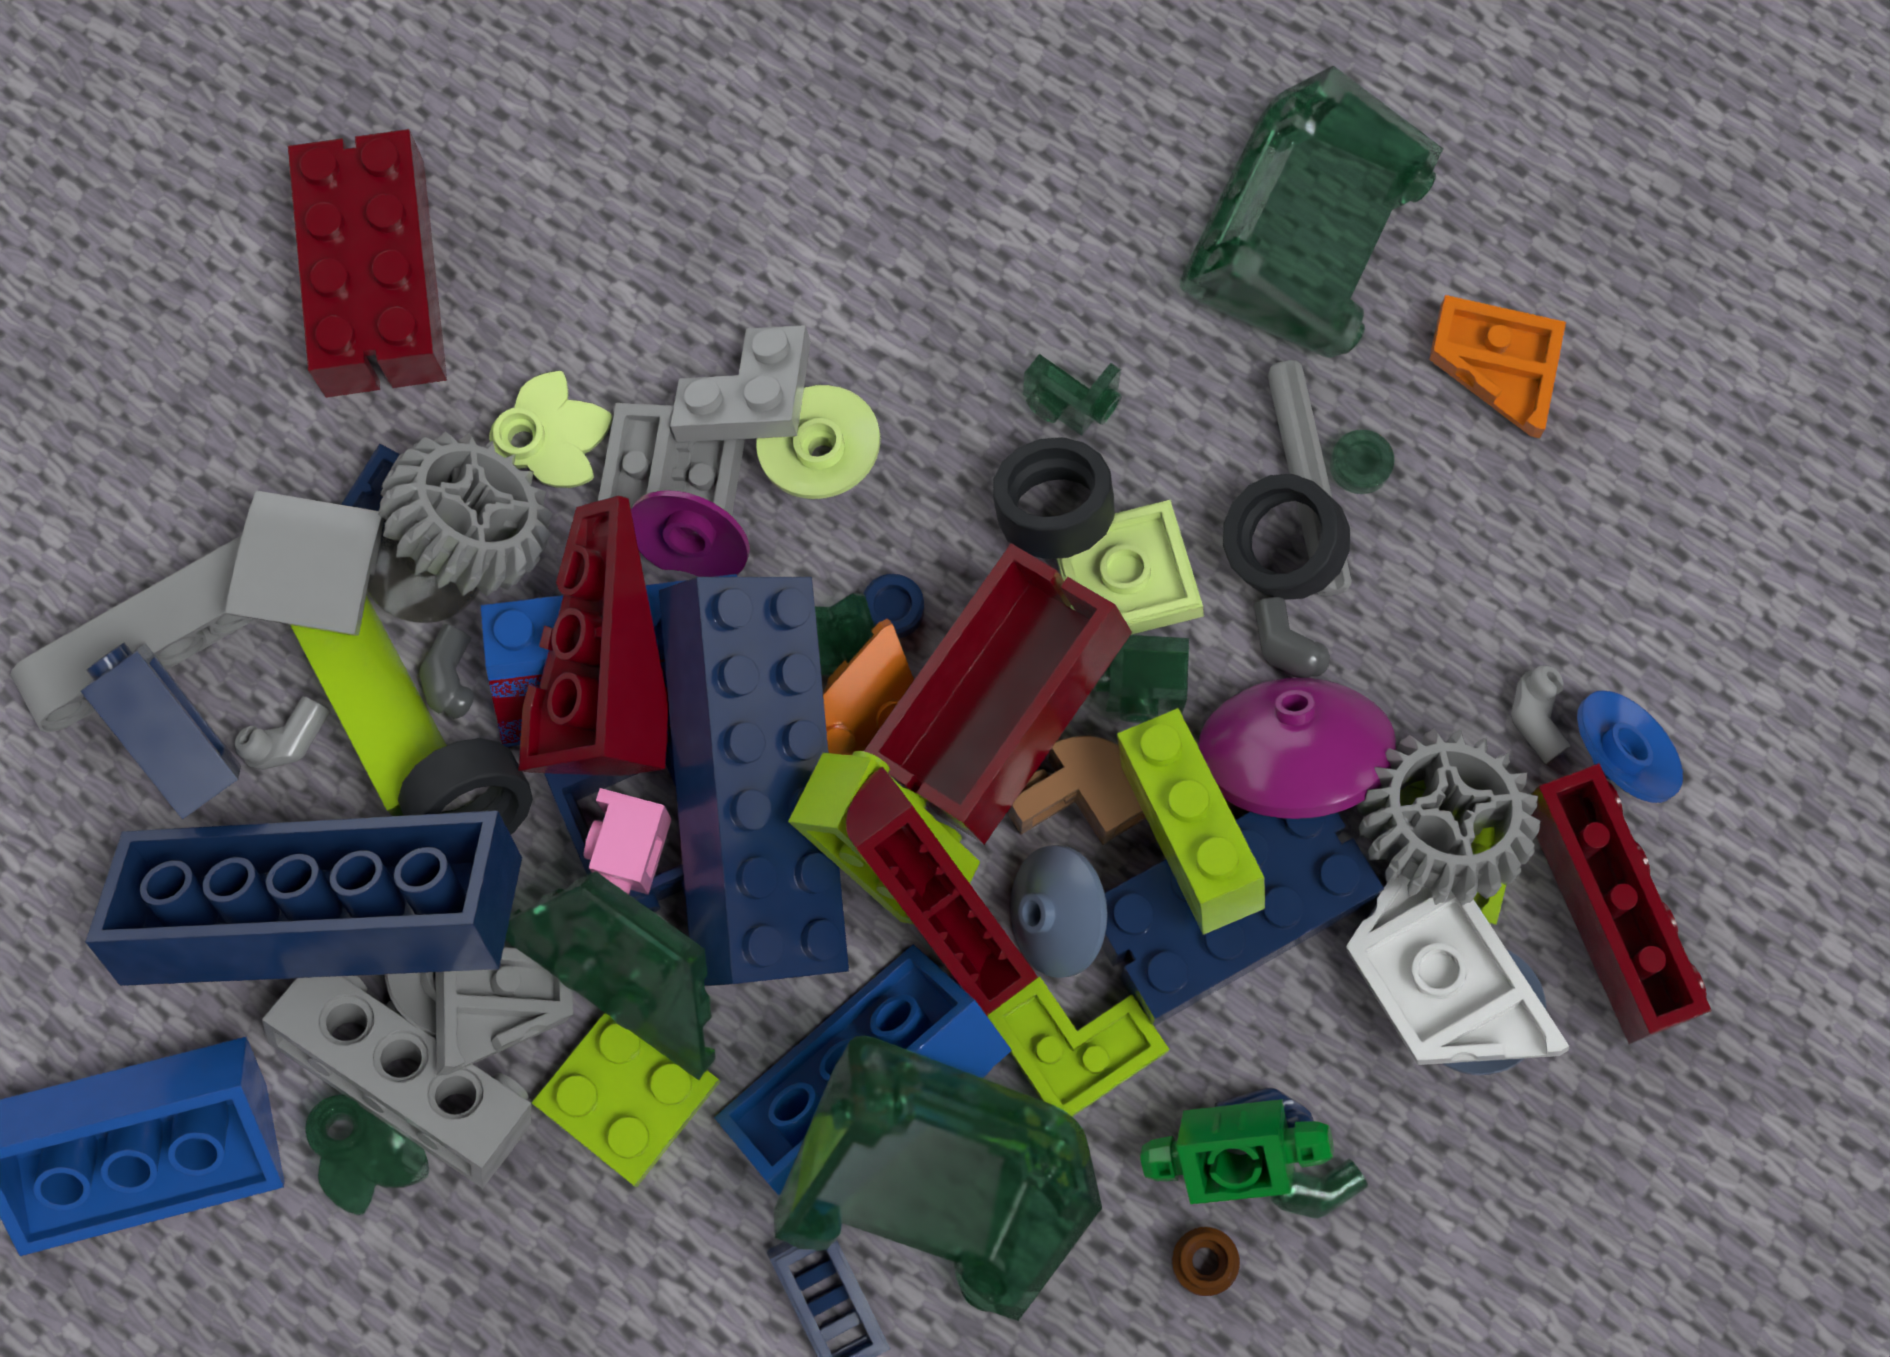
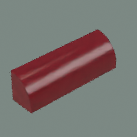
(935, 893)

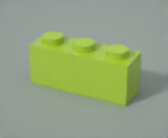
(823, 814)
(1191, 821)

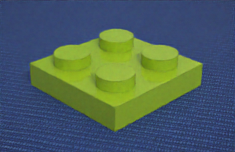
(623, 1098)

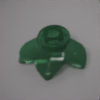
(364, 1159)

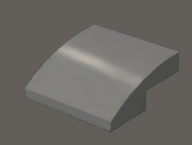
(648, 459)
(305, 563)

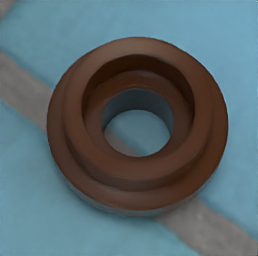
(1221, 1246)

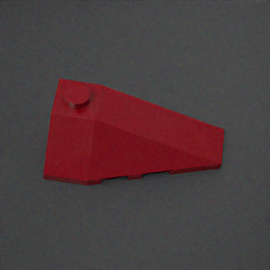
(603, 677)

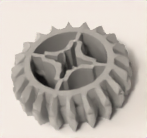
(449, 505)
(1435, 834)

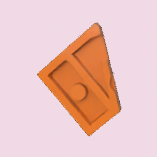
(1500, 357)
(865, 691)

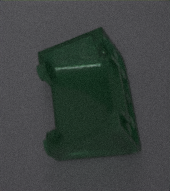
(1309, 212)
(944, 1170)

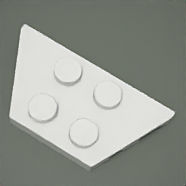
(1449, 981)

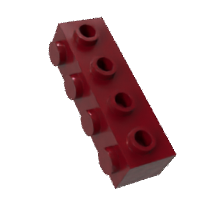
(1617, 905)

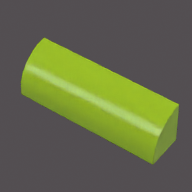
(373, 701)

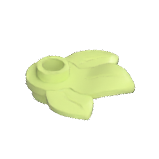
(560, 431)

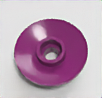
(689, 534)

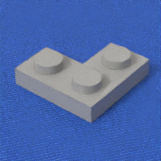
(755, 403)

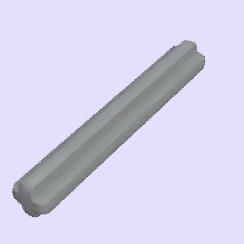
(1303, 452)

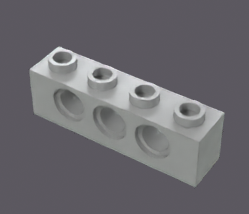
(467, 1142)

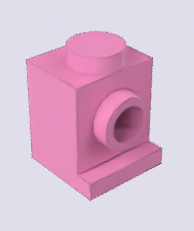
(627, 841)

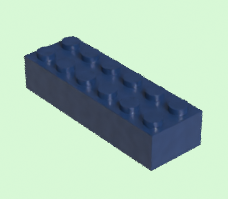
(743, 751)
(307, 899)

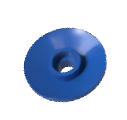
(1630, 746)

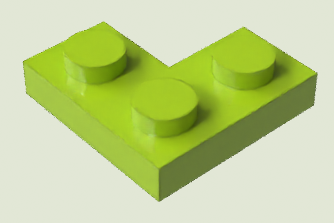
(1074, 1065)

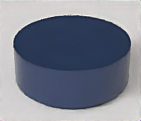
(898, 600)

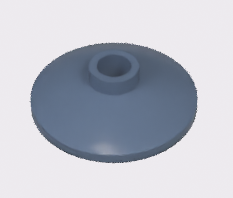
(1058, 911)

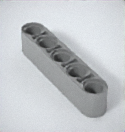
(171, 617)

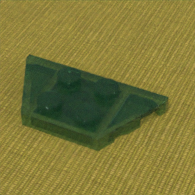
(623, 964)

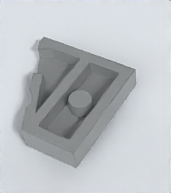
(495, 1009)

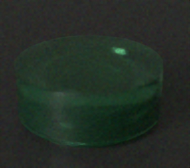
(1362, 461)

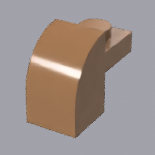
(1086, 775)

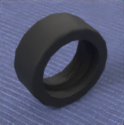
(1048, 461)
(1254, 504)
(461, 769)

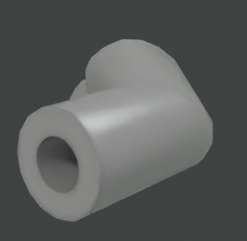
(1533, 711)
(283, 744)

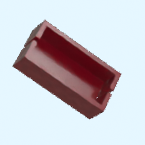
(366, 263)
(999, 691)

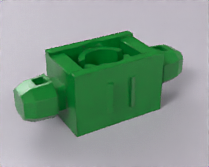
(1253, 1127)

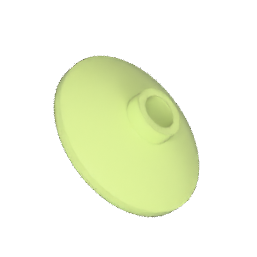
(830, 419)

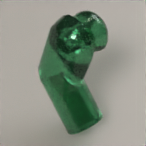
(1320, 1196)

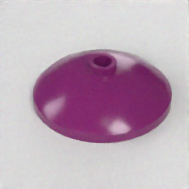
(1297, 747)

